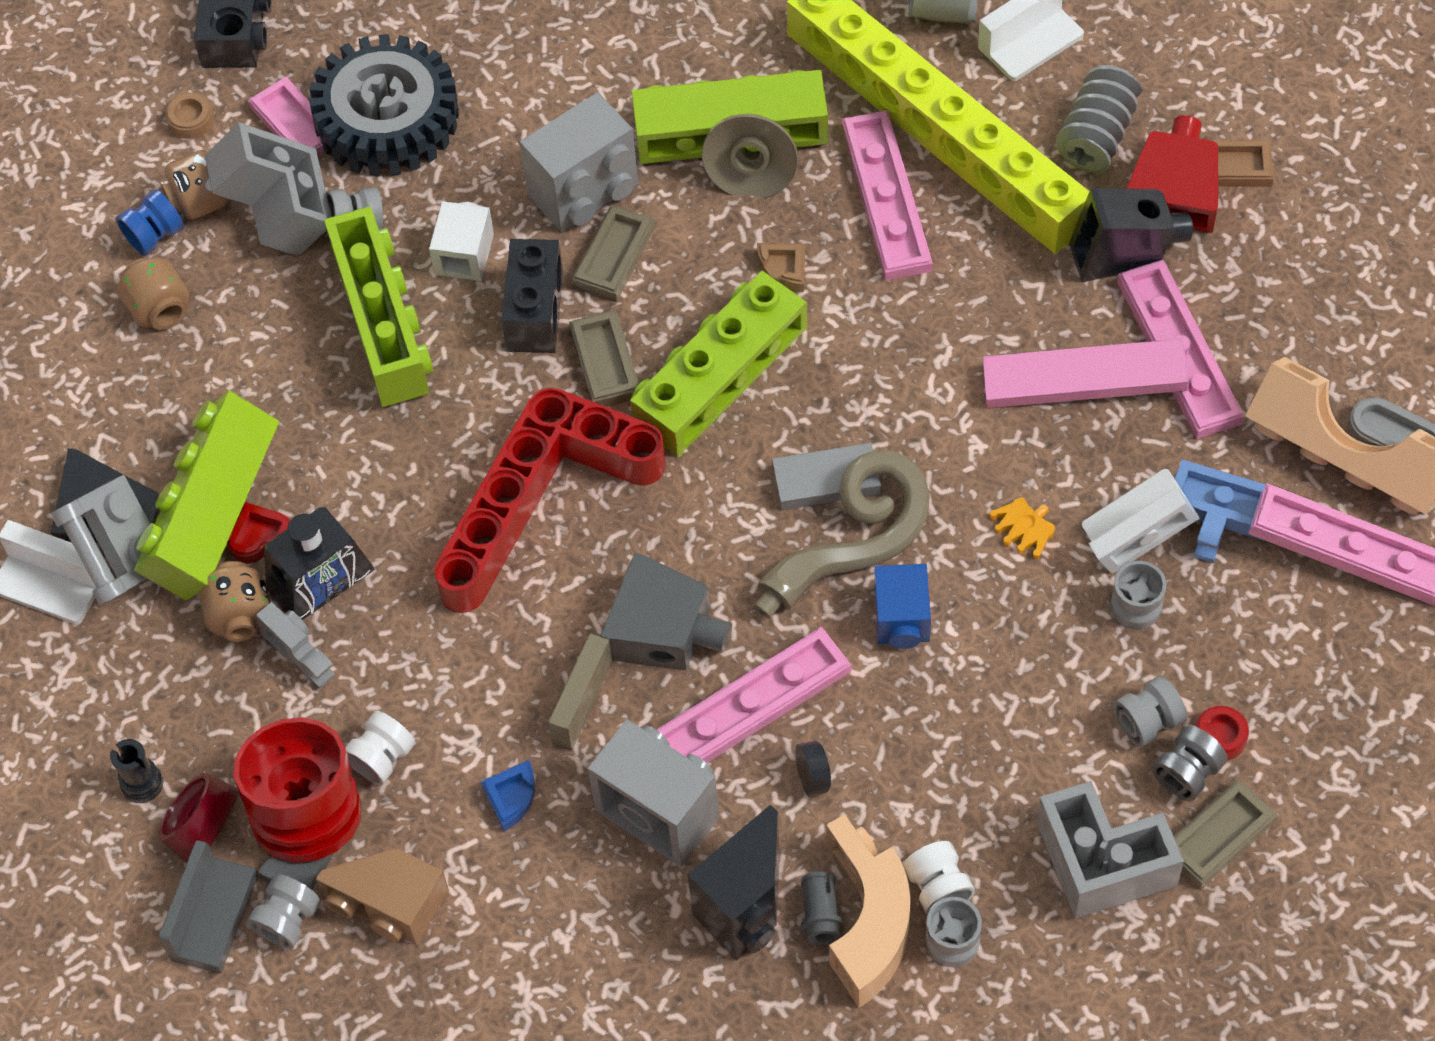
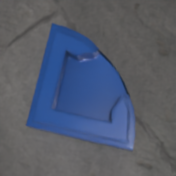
(510, 793)

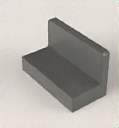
(207, 910)

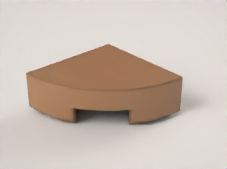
(784, 263)

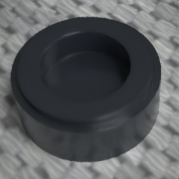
(813, 768)

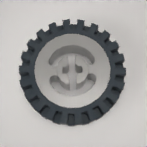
(412, 119)

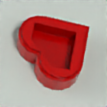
(253, 531)

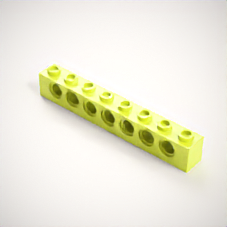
(941, 117)

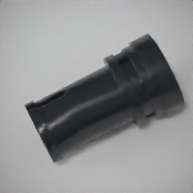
(136, 772)

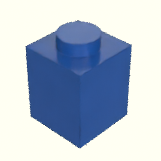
(902, 605)

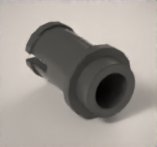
(822, 919)

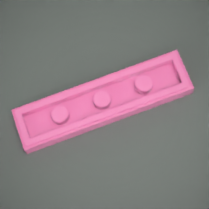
(886, 195)
(1165, 316)
(1085, 373)
(1345, 543)
(758, 697)

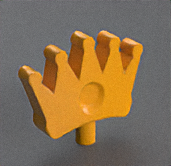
(1024, 524)

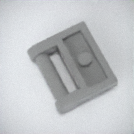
(117, 525)

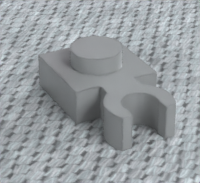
(289, 637)

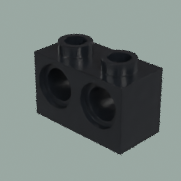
(230, 32)
(532, 295)

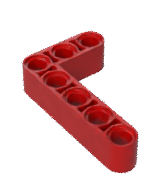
(529, 480)

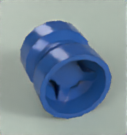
(149, 222)

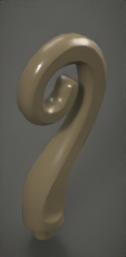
(798, 571)

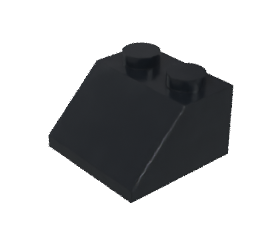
(738, 887)

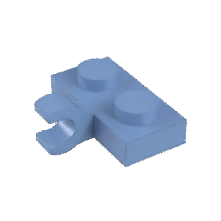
(1220, 502)

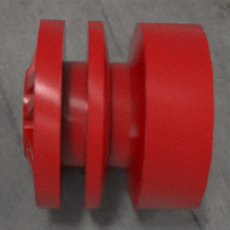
(298, 789)

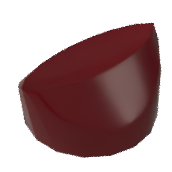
(197, 814)

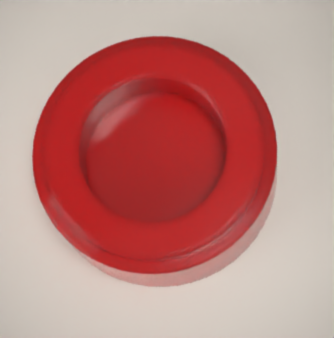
(1226, 727)

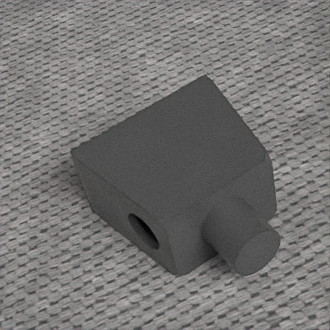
(662, 617)

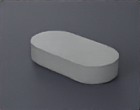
(1384, 423)

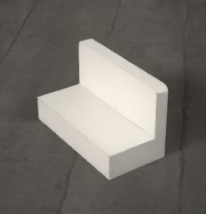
(1026, 35)
(1139, 521)
(44, 573)

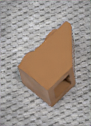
(388, 890)

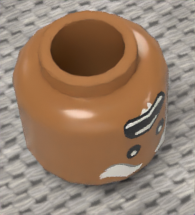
(190, 188)

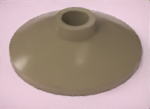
(744, 171)

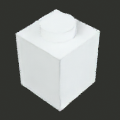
(461, 240)

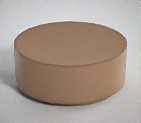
(189, 115)

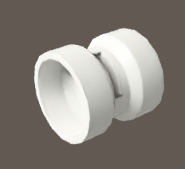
(379, 747)
(937, 874)

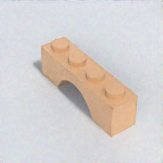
(1296, 407)

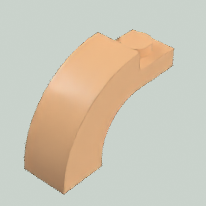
(876, 943)

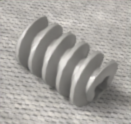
(1098, 118)

